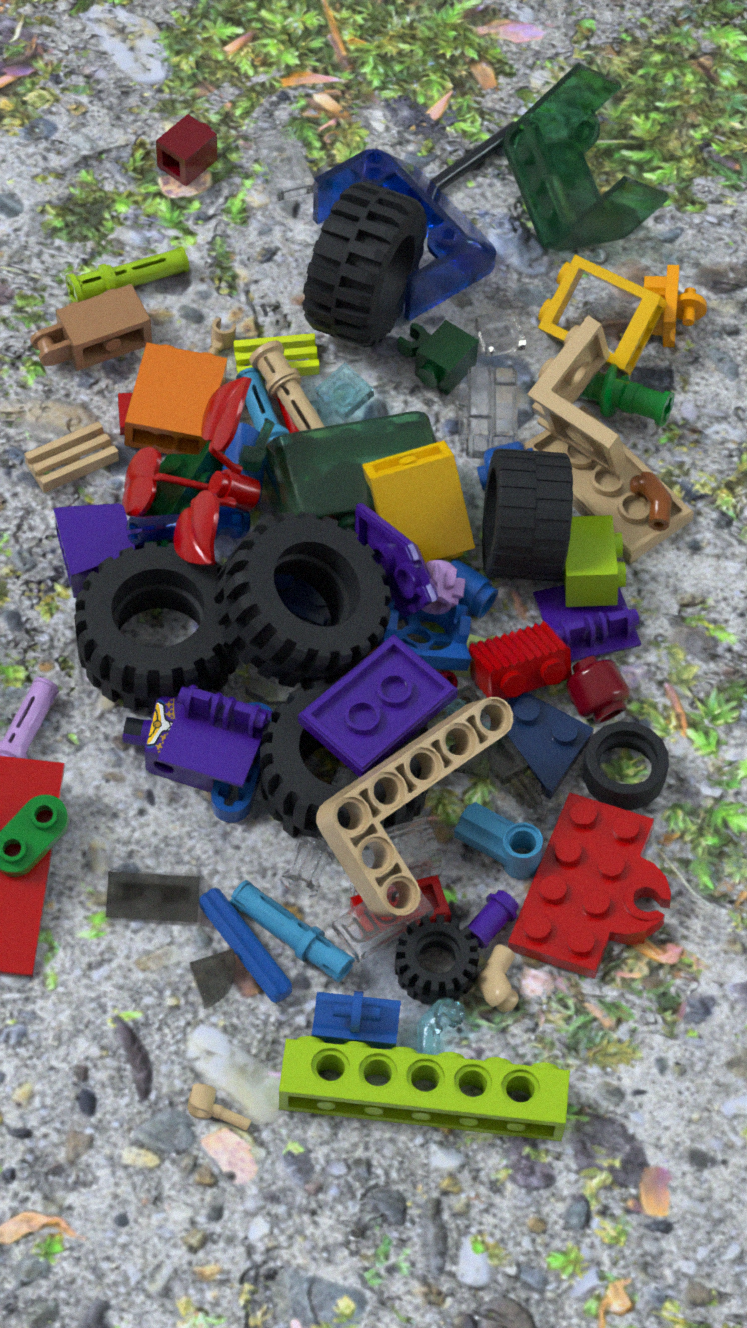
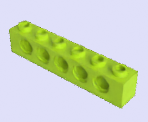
(442, 1107)

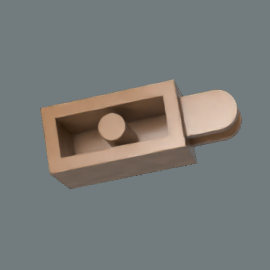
(95, 330)

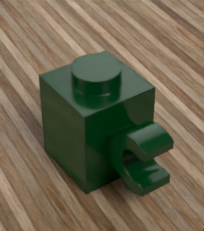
(440, 357)

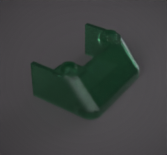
(554, 177)

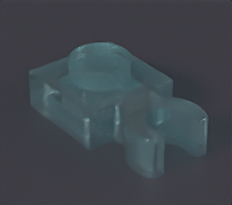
(341, 394)

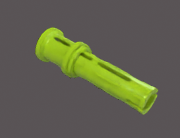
(134, 273)

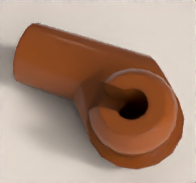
(660, 499)

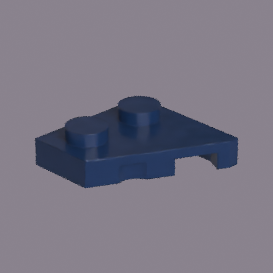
(547, 739)

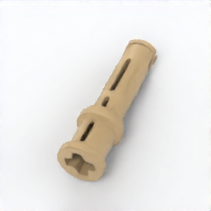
(284, 384)

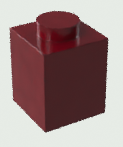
(186, 149)

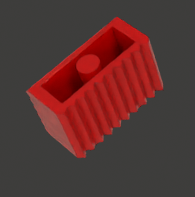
(520, 661)

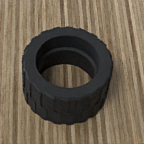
(527, 515)

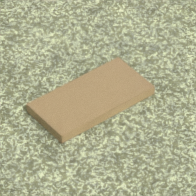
(603, 493)

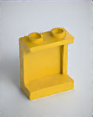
(423, 499)

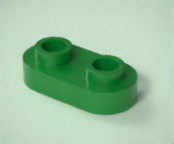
(32, 835)

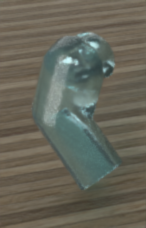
(434, 1021)

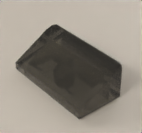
(153, 895)

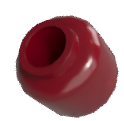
(597, 689)

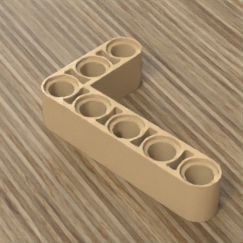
(400, 788)

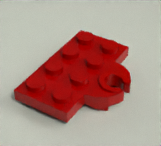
(590, 888)

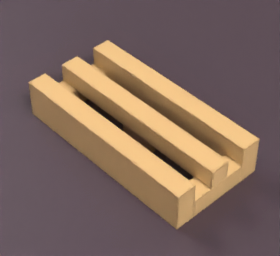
(68, 451)

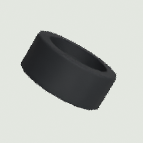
(630, 736)

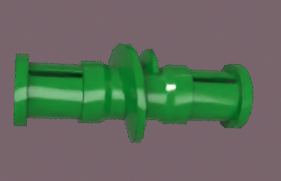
(628, 396)

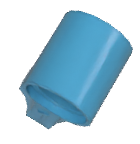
(499, 837)

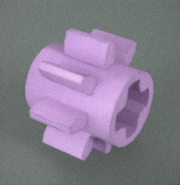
(448, 586)

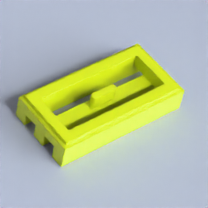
(295, 346)

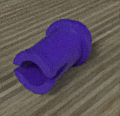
(493, 916)

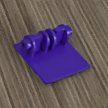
(589, 628)
(214, 735)

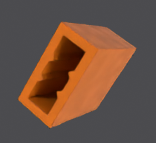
(172, 399)

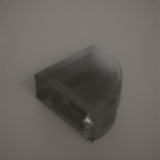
(214, 976)

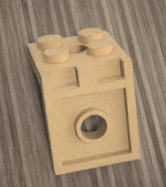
(561, 384)

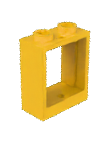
(639, 328)

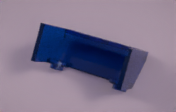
(452, 239)

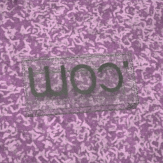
(367, 933)

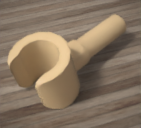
(221, 339)
(202, 1106)

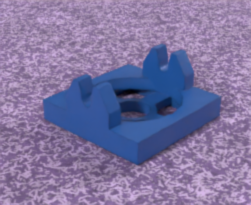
(456, 629)

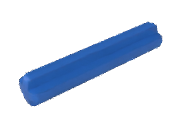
(245, 945)

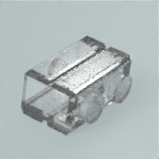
(490, 409)

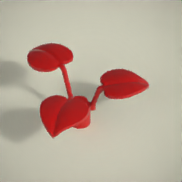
(198, 524)

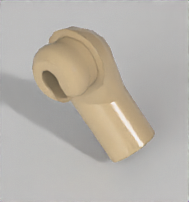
(494, 982)

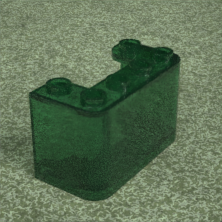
(323, 466)

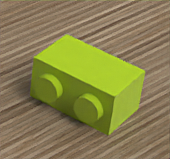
(592, 564)

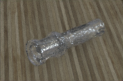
(312, 852)

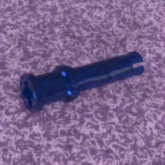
(162, 527)

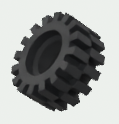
(440, 935)

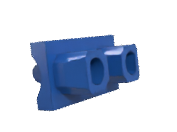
(356, 1018)

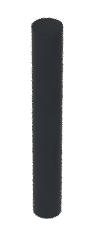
(471, 159)

